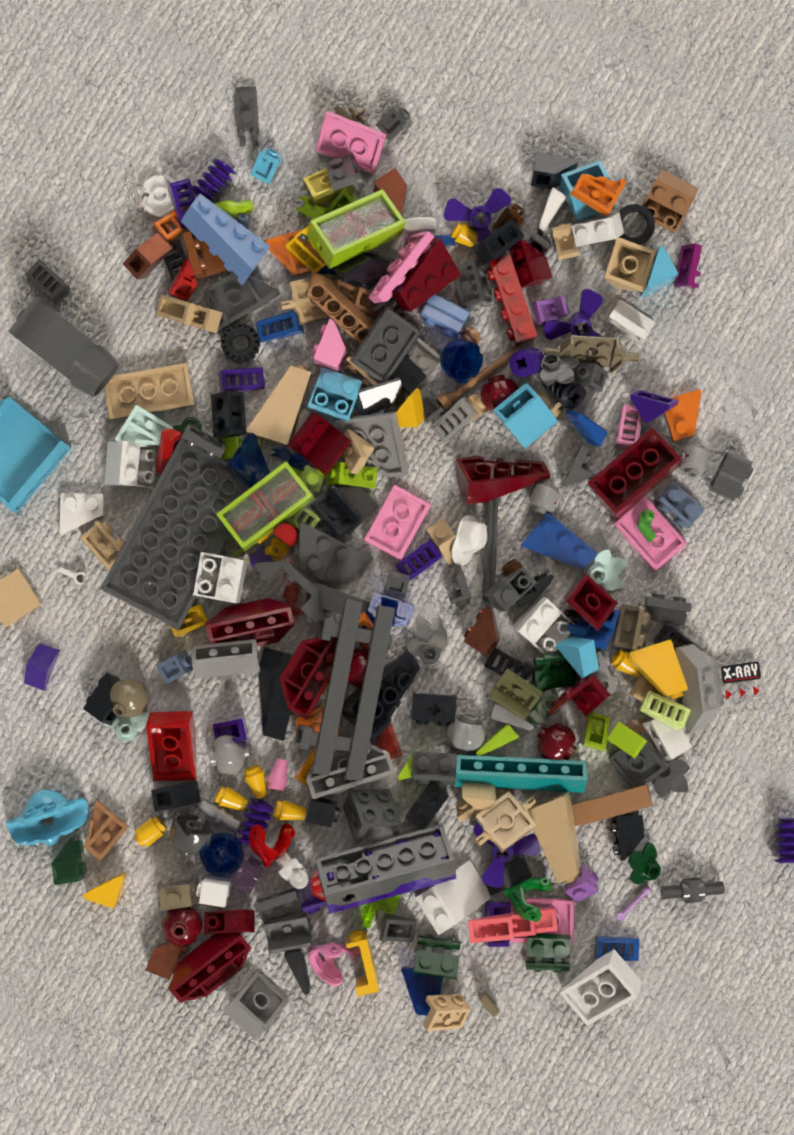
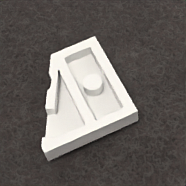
(79, 509)

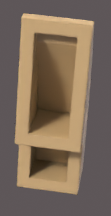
(189, 313)

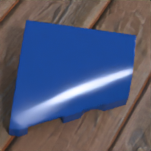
(602, 636)

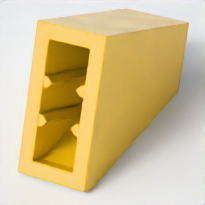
(661, 668)

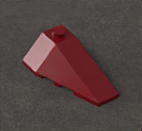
(487, 480)

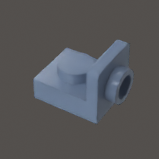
(175, 666)

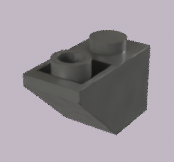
(510, 589)

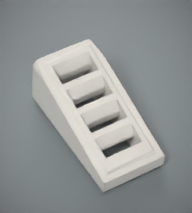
(553, 205)

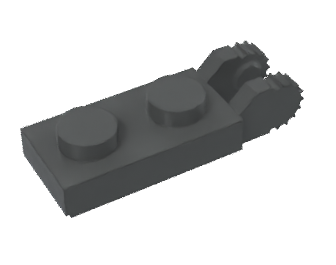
(247, 113)

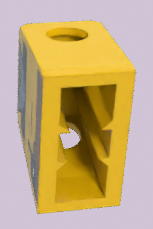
(305, 251)

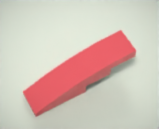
(510, 926)

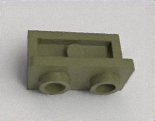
(515, 694)

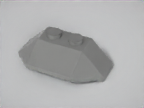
(703, 686)
(377, 766)

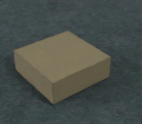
(488, 1003)

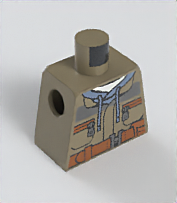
(178, 894)

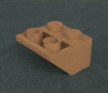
(669, 200)

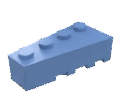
(225, 237)

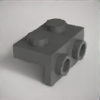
(344, 173)
(666, 610)
(288, 933)

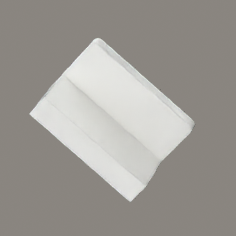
(630, 321)

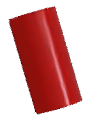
(168, 442)
(287, 534)

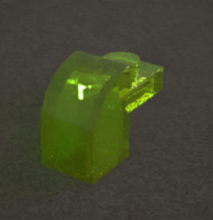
(388, 905)

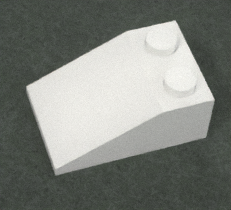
(455, 899)
(602, 988)

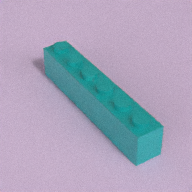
(522, 773)

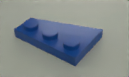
(559, 542)

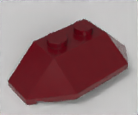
(259, 620)
(307, 675)
(209, 966)

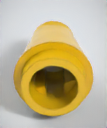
(464, 235)
(622, 664)
(255, 779)
(230, 799)
(288, 811)

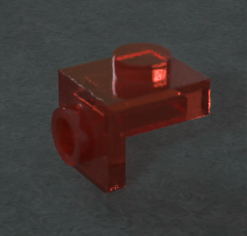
(291, 594)

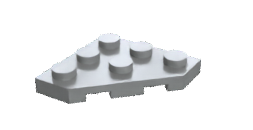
(385, 436)

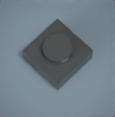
(396, 583)

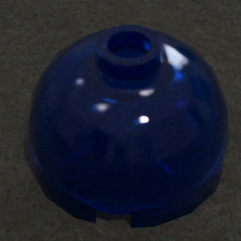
(461, 360)
(223, 854)

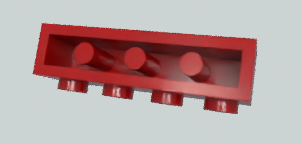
(512, 300)

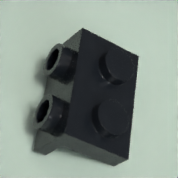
(336, 511)

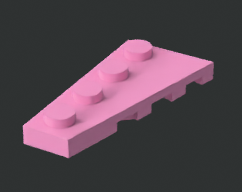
(408, 256)

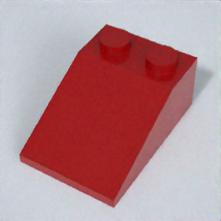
(172, 745)

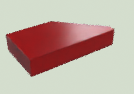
(184, 282)

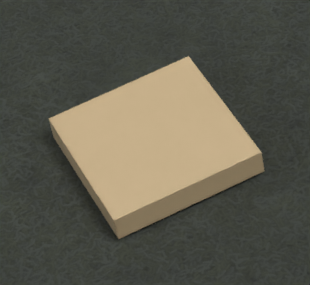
(16, 598)

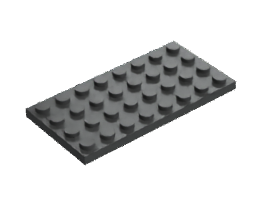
(176, 524)

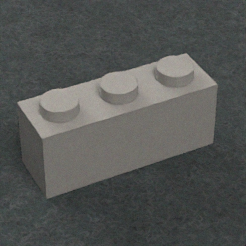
(225, 658)

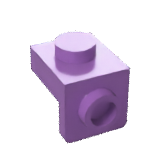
(550, 309)
(583, 886)

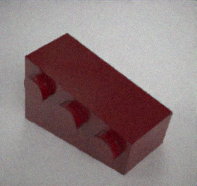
(428, 277)

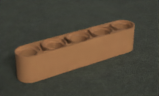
(339, 311)

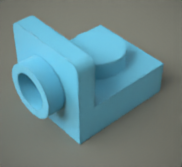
(266, 165)

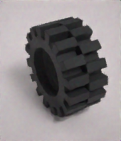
(237, 330)

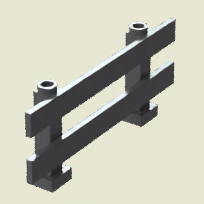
(327, 738)

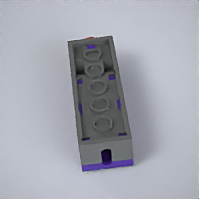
(384, 869)

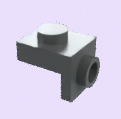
(431, 408)

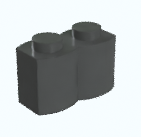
(731, 475)

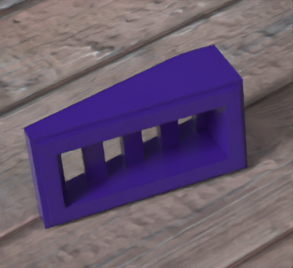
(189, 193)
(241, 372)
(437, 556)

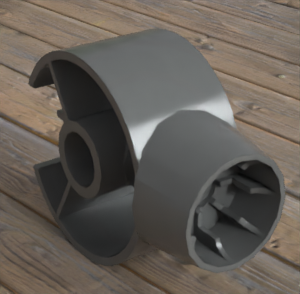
(65, 347)

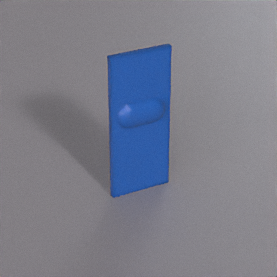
(446, 239)

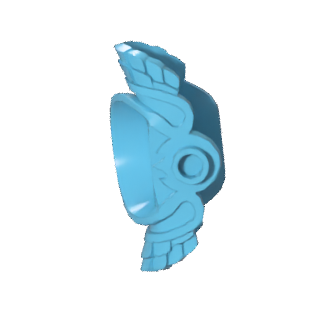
(44, 804)

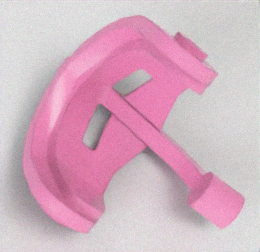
(326, 969)

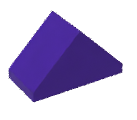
(651, 405)
(40, 666)
(235, 727)

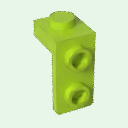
(341, 475)

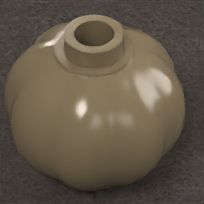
(129, 698)

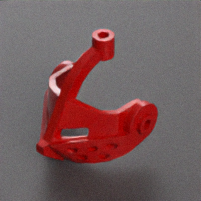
(268, 854)

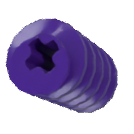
(213, 180)
(526, 362)
(257, 816)
(787, 840)

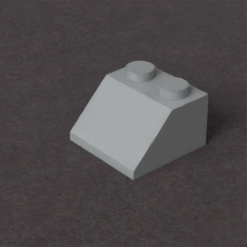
(256, 1005)

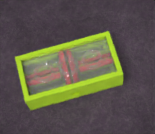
(355, 228)
(265, 506)

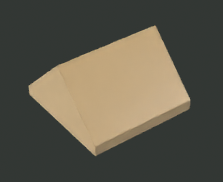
(629, 265)

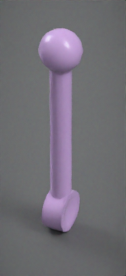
(621, 915)

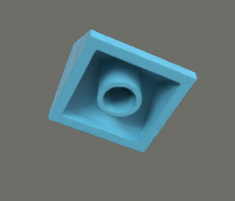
(661, 272)

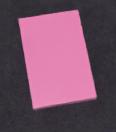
(346, 137)
(397, 522)
(659, 549)
(564, 915)

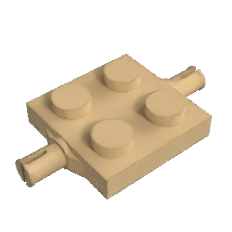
(305, 308)
(505, 821)

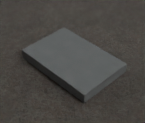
(385, 345)

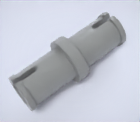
(220, 815)

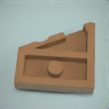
(104, 831)

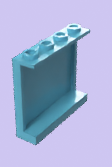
(26, 454)

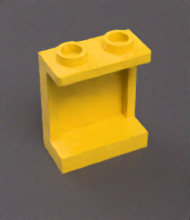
(369, 983)

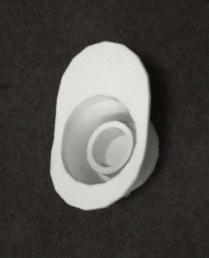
(468, 540)

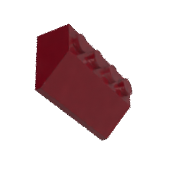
(634, 473)

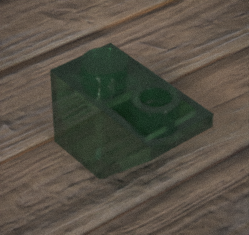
(68, 864)

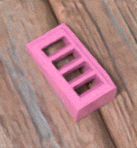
(629, 439)

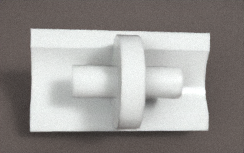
(293, 871)

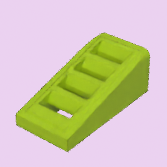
(502, 737)

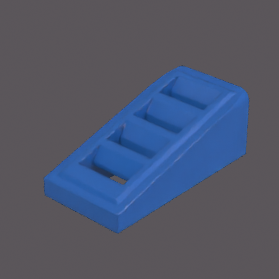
(297, 329)
(587, 428)
(599, 947)

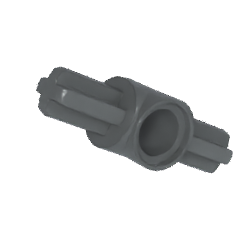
(692, 890)

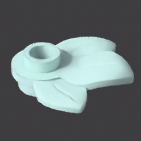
(609, 570)
(134, 723)

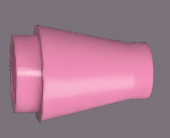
(278, 776)

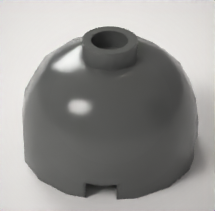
(190, 834)

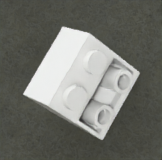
(130, 465)
(220, 577)
(543, 625)

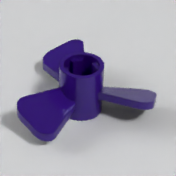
(459, 212)
(589, 303)
(495, 873)

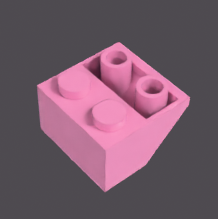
(331, 350)

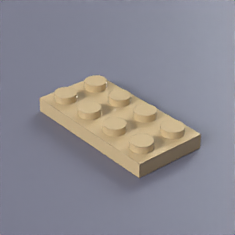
(150, 389)

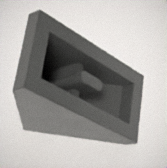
(397, 928)

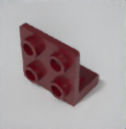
(319, 442)
(585, 694)

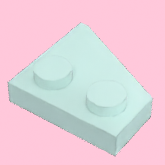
(142, 428)

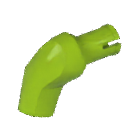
(236, 208)

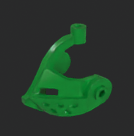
(516, 895)

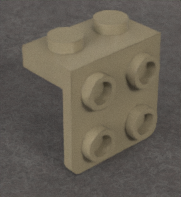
(631, 627)

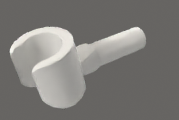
(72, 574)

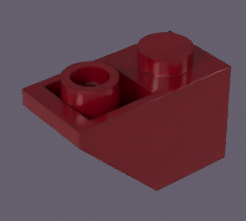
(529, 264)
(229, 921)

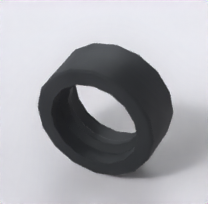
(649, 218)

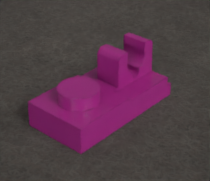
(687, 266)

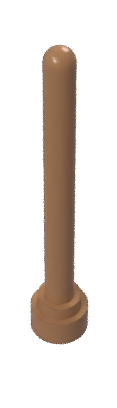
(447, 399)

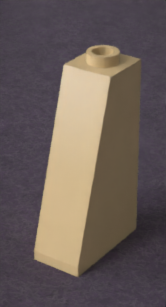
(280, 412)
(558, 836)

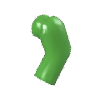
(644, 525)

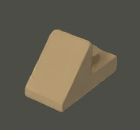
(357, 452)
(443, 539)
(475, 799)

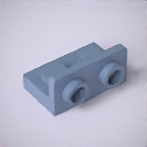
(679, 506)

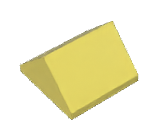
(321, 189)

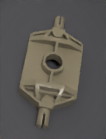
(607, 351)

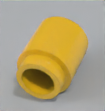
(150, 831)

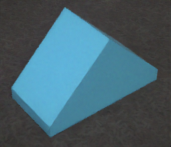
(580, 654)

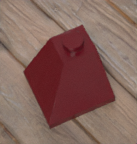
(590, 601)

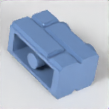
(444, 315)

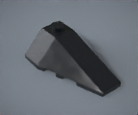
(273, 705)

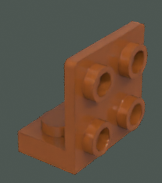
(201, 259)

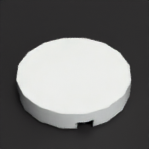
(159, 200)

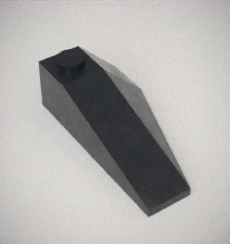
(395, 680)

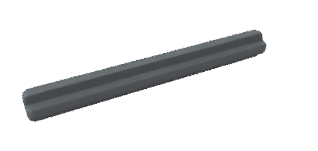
(491, 546)

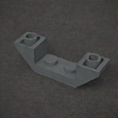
(272, 570)

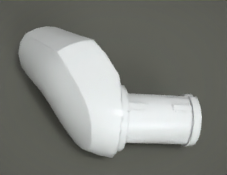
(413, 226)

